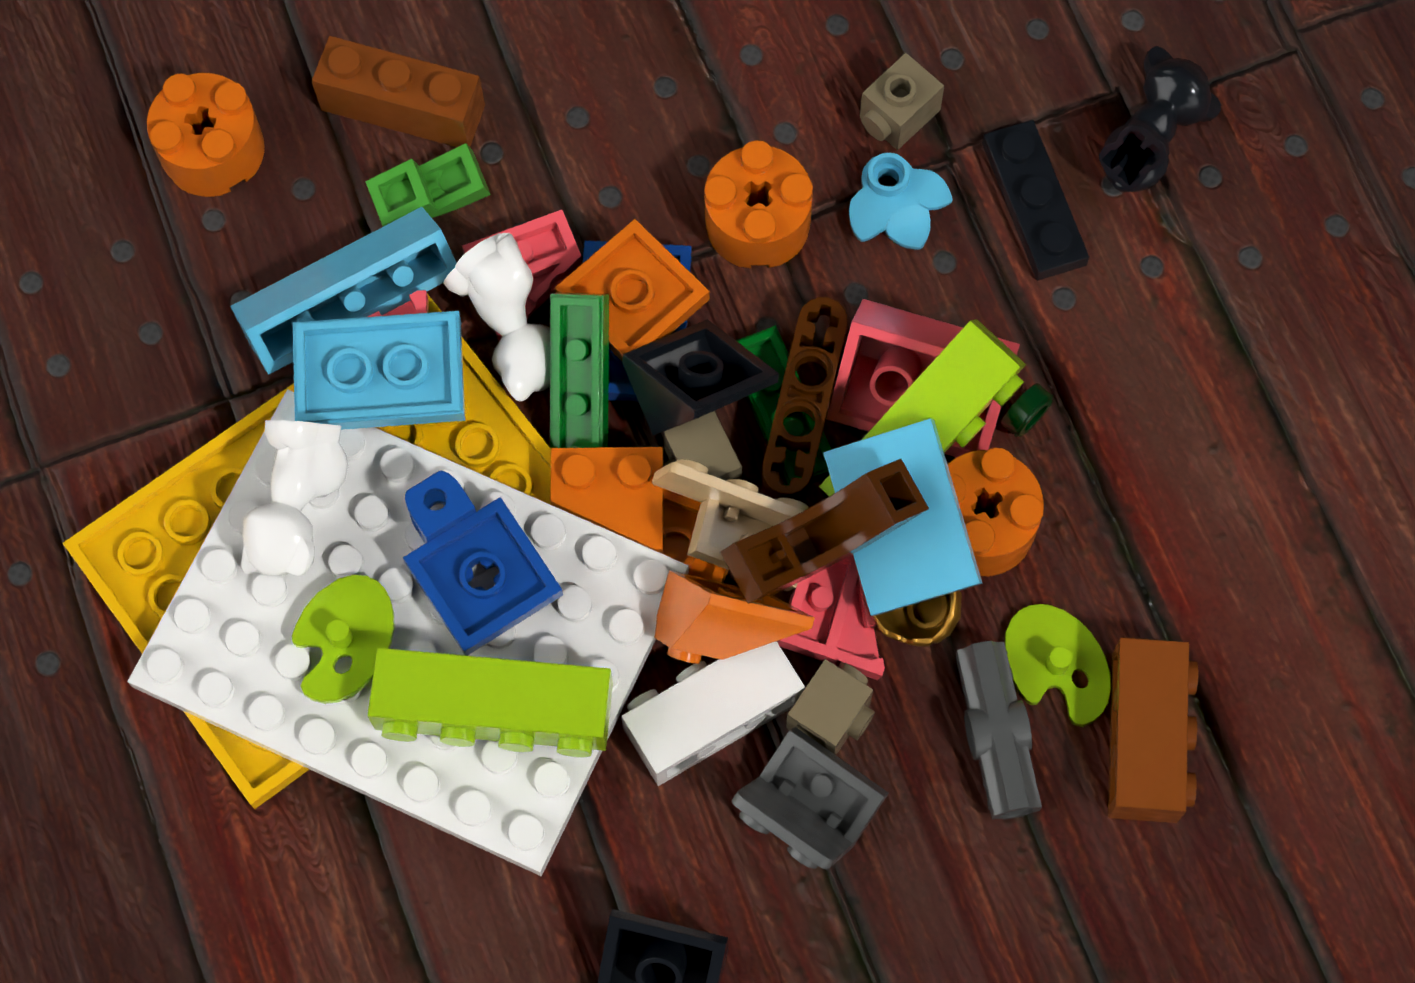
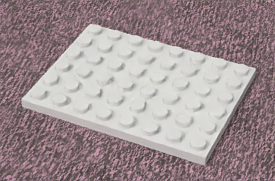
(233, 661)

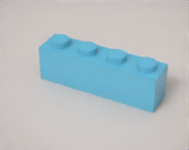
(349, 283)

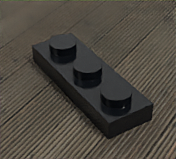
(1035, 200)

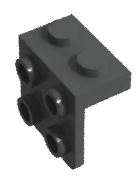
(810, 801)

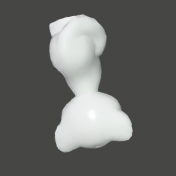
(498, 287)
(305, 467)

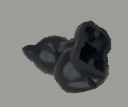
(1176, 95)

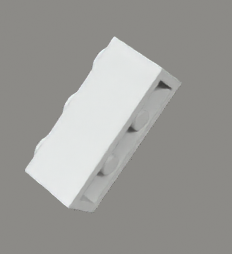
(710, 709)

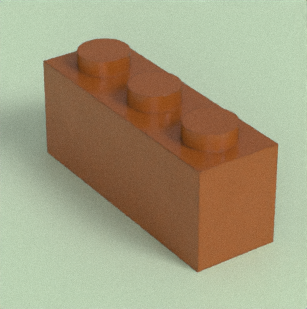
(398, 92)
(1151, 730)

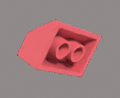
(884, 358)

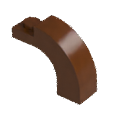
(825, 532)

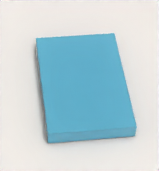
(379, 370)
(927, 553)

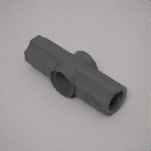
(998, 730)

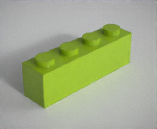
(955, 389)
(491, 701)

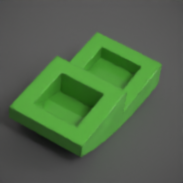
(436, 185)

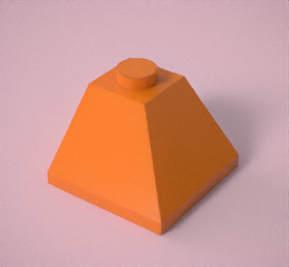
(717, 621)

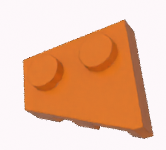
(611, 489)

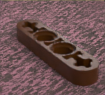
(802, 398)

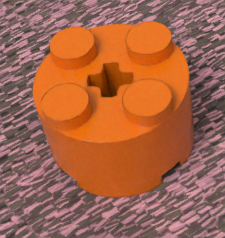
(205, 133)
(758, 206)
(1009, 491)

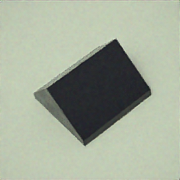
(693, 375)
(659, 952)

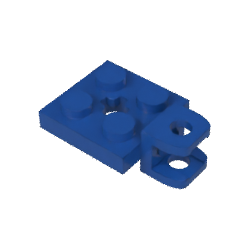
(458, 540)

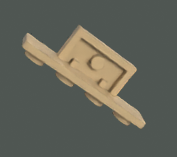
(727, 508)

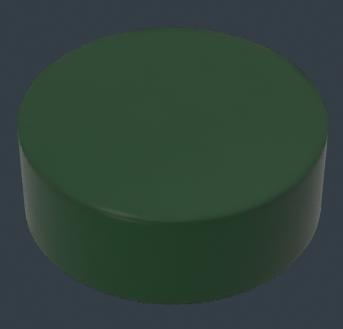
(1027, 410)

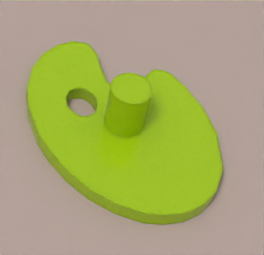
(344, 620)
(1045, 651)

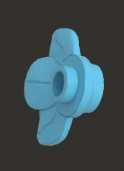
(899, 208)

